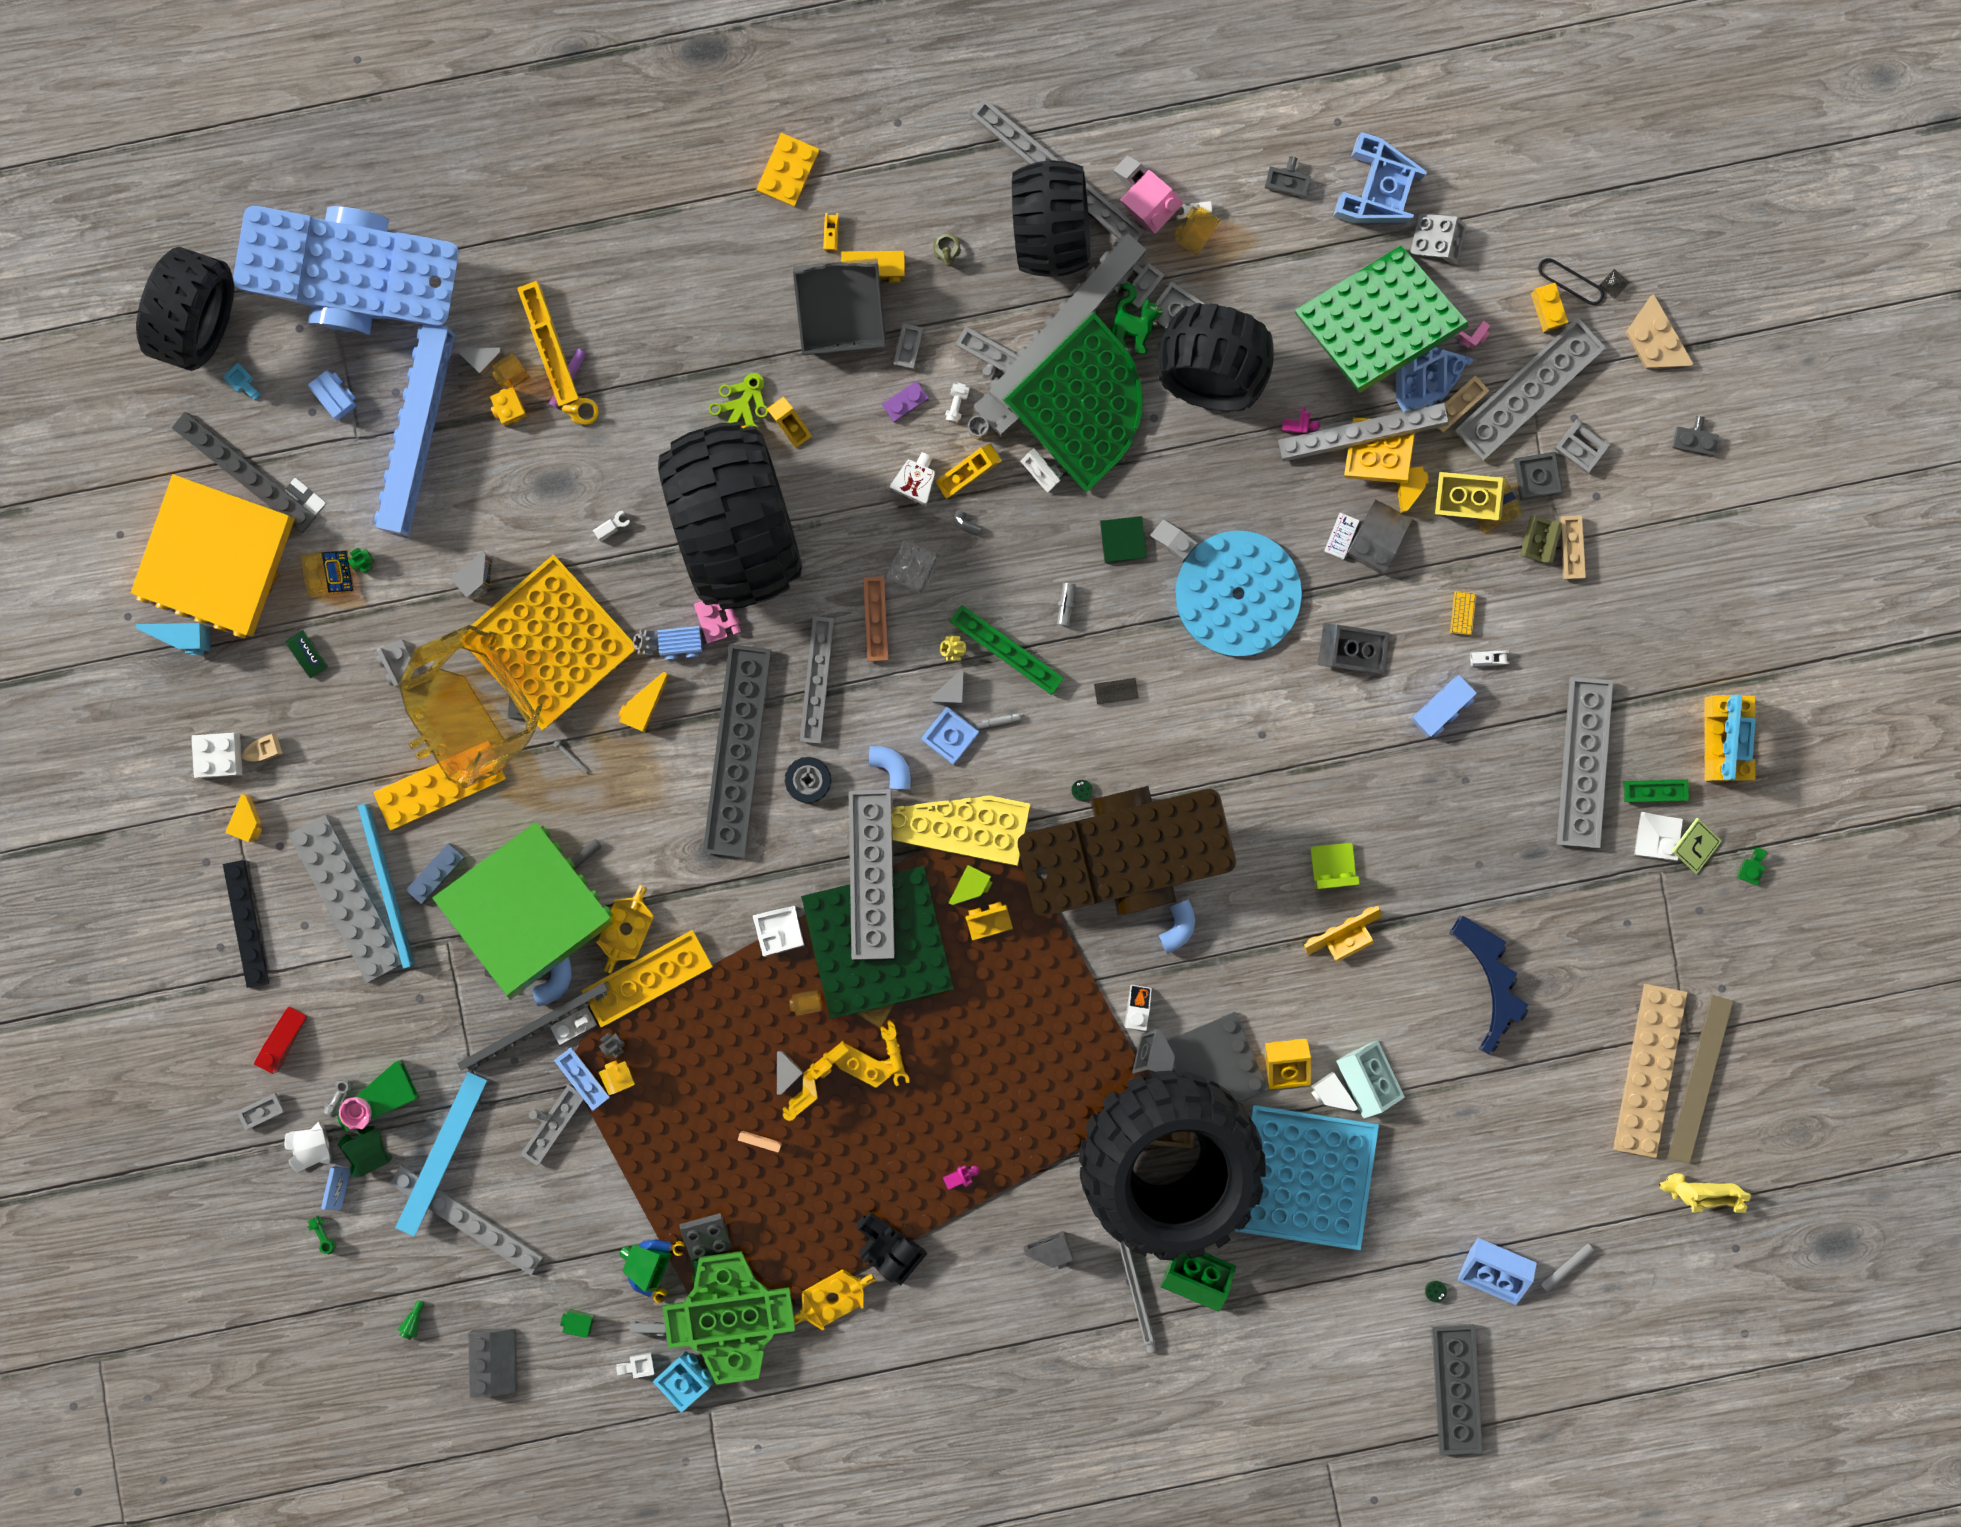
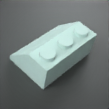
(1370, 1079)

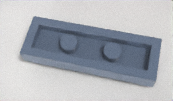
(435, 873)

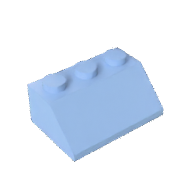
(1497, 1271)

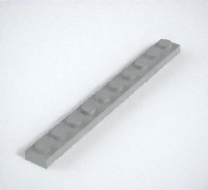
(1033, 152)

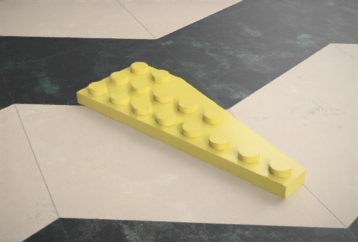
(967, 827)

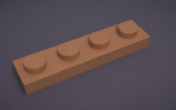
(875, 619)

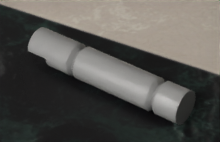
(998, 721)

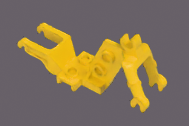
(852, 1062)

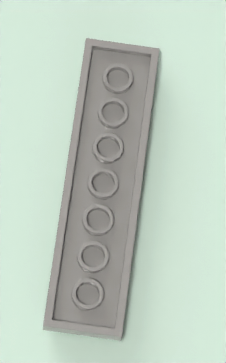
(1529, 389)
(1584, 762)
(871, 874)
(346, 898)

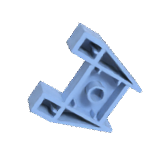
(1385, 185)

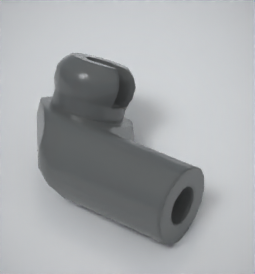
(965, 525)

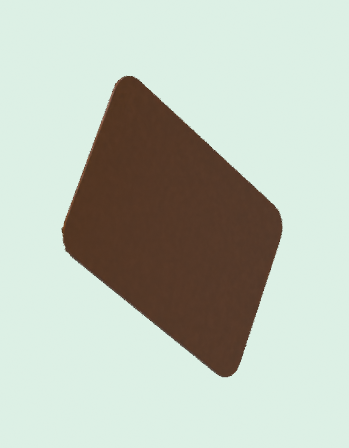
(993, 1069)

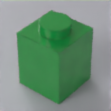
(577, 1323)

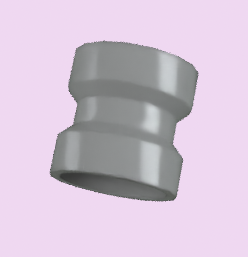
(978, 427)

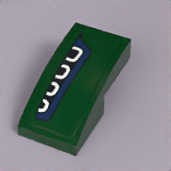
(306, 654)

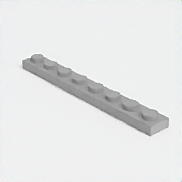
(1363, 432)
(472, 1224)

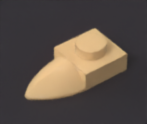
(262, 749)

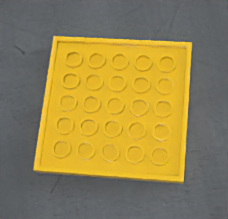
(554, 639)

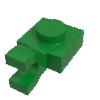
(1751, 870)

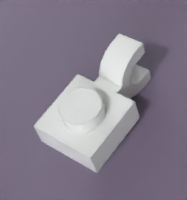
(640, 1366)

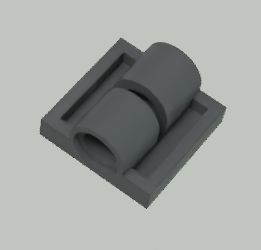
(706, 1236)

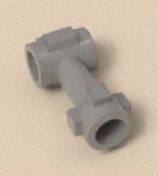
(342, 1087)

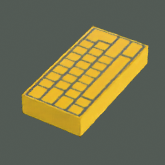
(1463, 613)

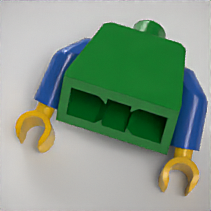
(647, 1264)

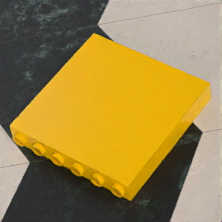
(212, 556)

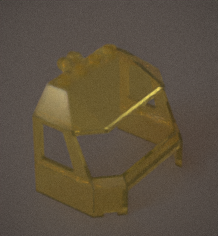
(453, 717)

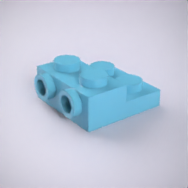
(684, 1381)

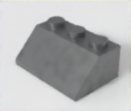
(492, 1362)

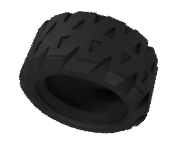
(185, 308)

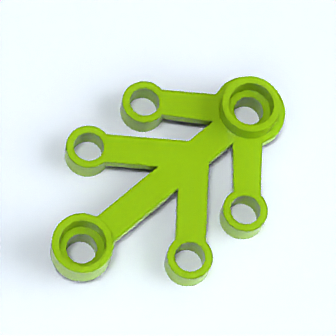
(741, 405)

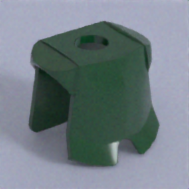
(365, 1151)

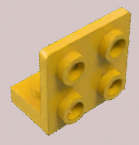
(988, 921)

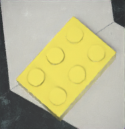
(1470, 496)

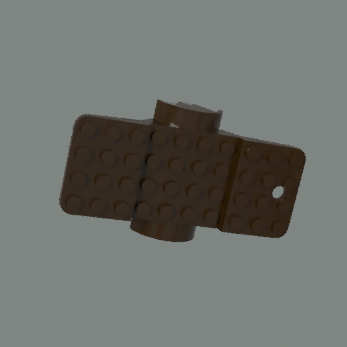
(1128, 852)

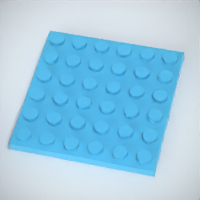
(1313, 1177)

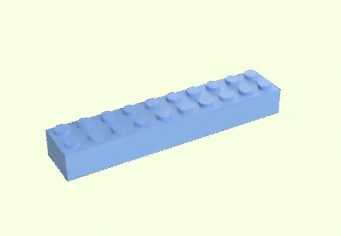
(415, 429)

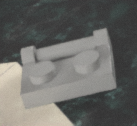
(1578, 451)

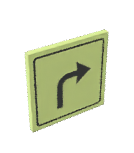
(1696, 845)

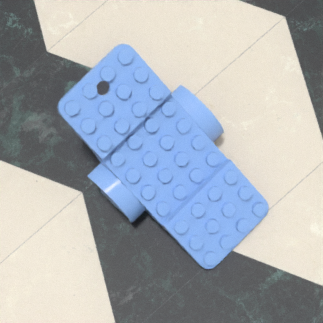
(345, 267)

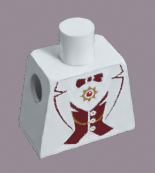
(915, 480)

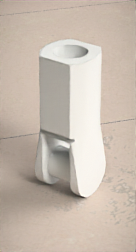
(1486, 658)

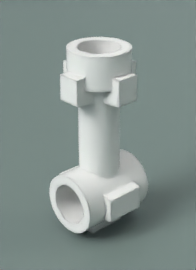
(959, 392)

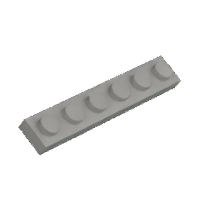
(816, 680)

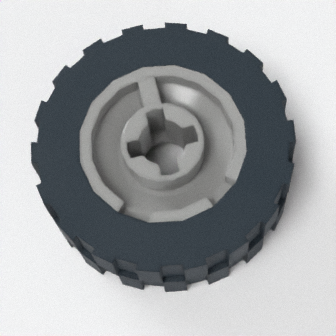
(820, 780)

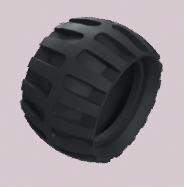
(1051, 218)
(1215, 357)

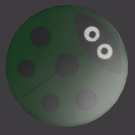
(1081, 790)
(1435, 1291)

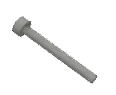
(557, 744)

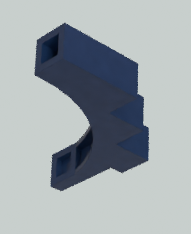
(1500, 978)

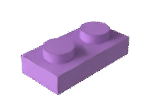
(905, 401)

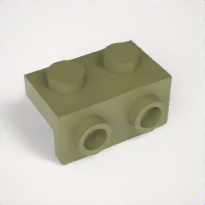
(1541, 539)

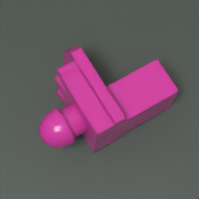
(1302, 426)
(961, 1176)

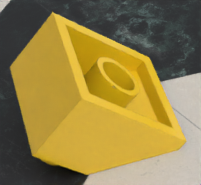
(1288, 1064)

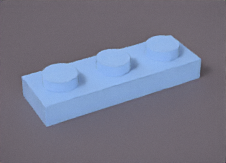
(582, 1078)

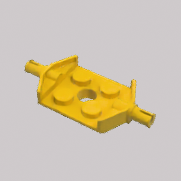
(613, 941)
(820, 1311)

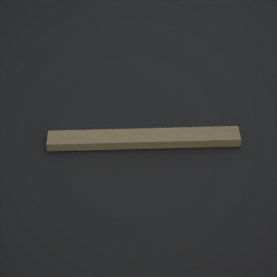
(1700, 1079)

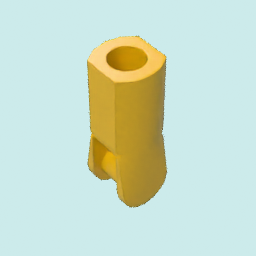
(831, 234)

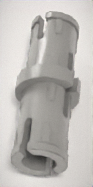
(1066, 604)

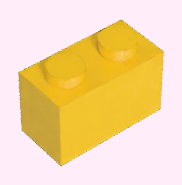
(1549, 307)

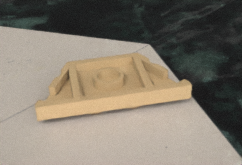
(1656, 339)

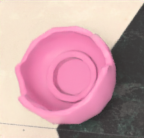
(355, 1113)

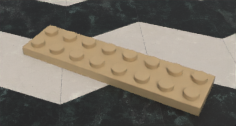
(1650, 1070)

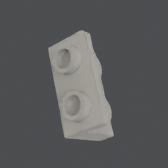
(395, 659)

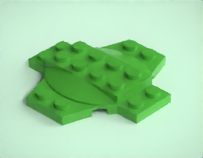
(729, 1317)

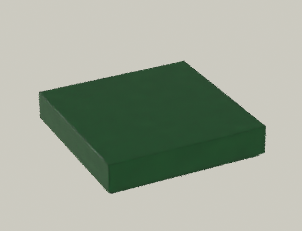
(1123, 539)

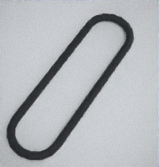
(1574, 273)

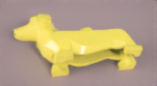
(1705, 1194)

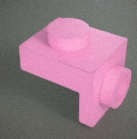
(1479, 335)

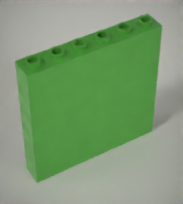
(523, 910)

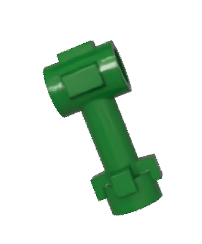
(327, 1245)

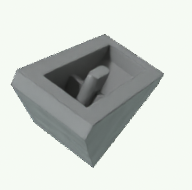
(481, 358)
(951, 692)
(787, 1071)

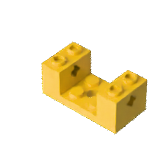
(1715, 719)

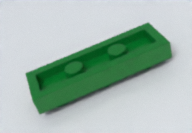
(1656, 790)

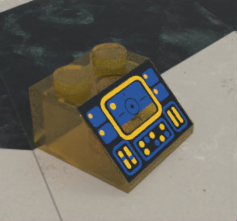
(327, 573)

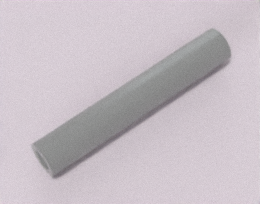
(1567, 1267)

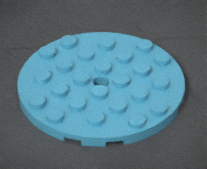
(1207, 598)

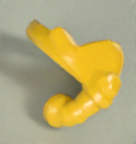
(572, 411)

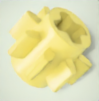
(953, 648)

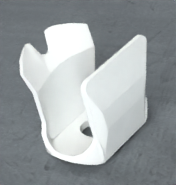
(309, 1147)

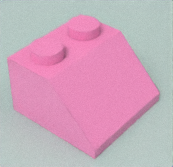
(1151, 202)

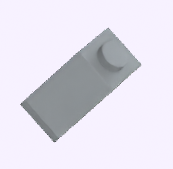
(1129, 171)
(1173, 540)

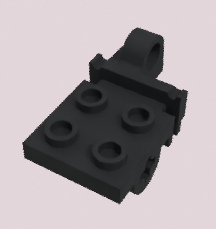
(889, 1249)

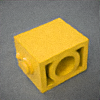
(508, 406)
(616, 1077)

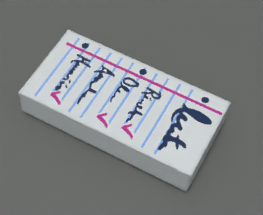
(1341, 536)

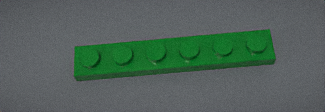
(1006, 650)

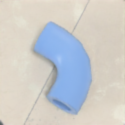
(893, 763)
(1183, 927)
(555, 986)

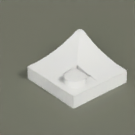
(1657, 836)
(778, 930)

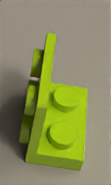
(1333, 866)

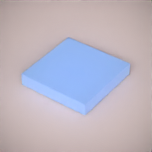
(950, 735)

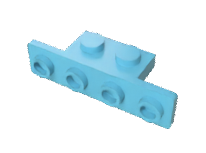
(1739, 738)

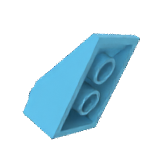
(190, 637)

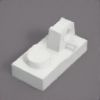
(1046, 476)
(573, 1025)

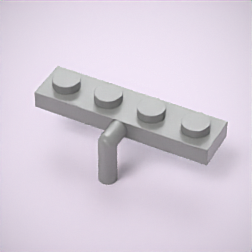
(985, 350)
(551, 1124)

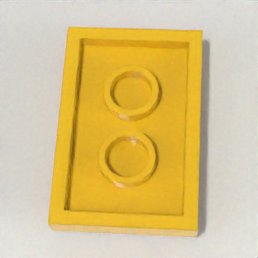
(787, 170)

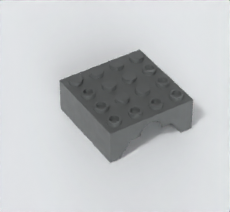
(839, 306)

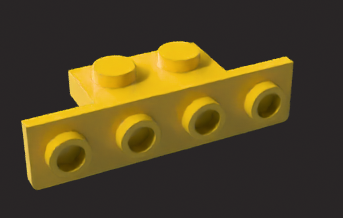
(1346, 938)

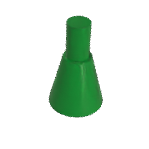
(410, 1325)

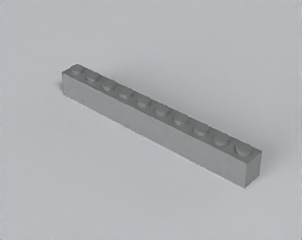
(1072, 312)

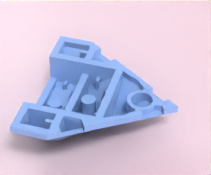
(1428, 378)

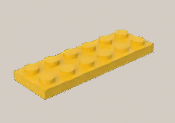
(424, 794)
(650, 977)

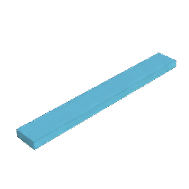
(386, 885)
(441, 1154)

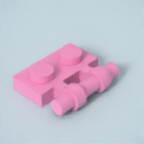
(712, 623)

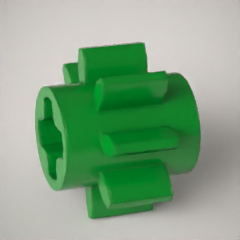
(361, 560)

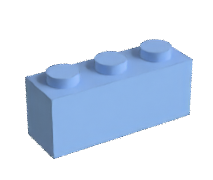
(1444, 707)

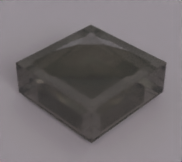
(1614, 283)

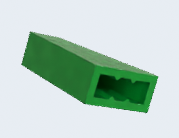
(388, 1091)

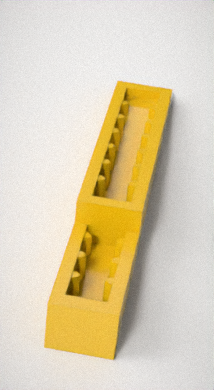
(548, 342)

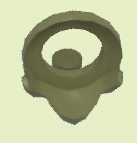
(947, 254)

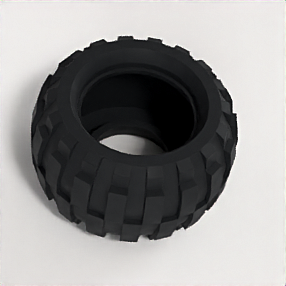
(729, 515)
(1199, 1206)

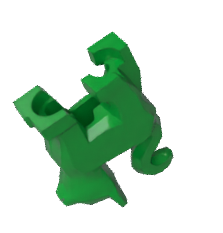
(1127, 324)

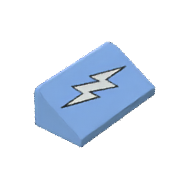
(335, 1188)

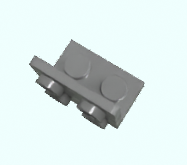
(1439, 237)
(998, 417)

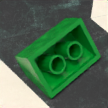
(1200, 1279)

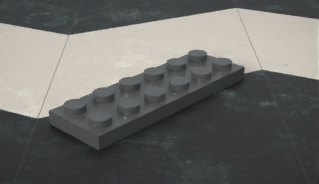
(1457, 1389)

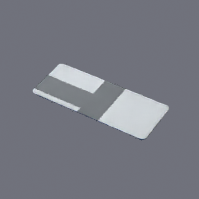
(304, 496)

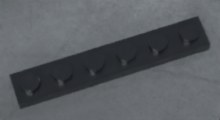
(245, 923)

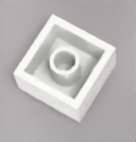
(217, 755)

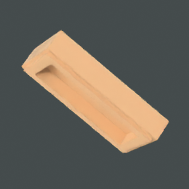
(759, 1141)

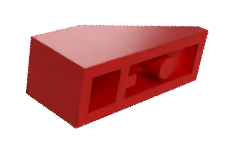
(280, 1041)

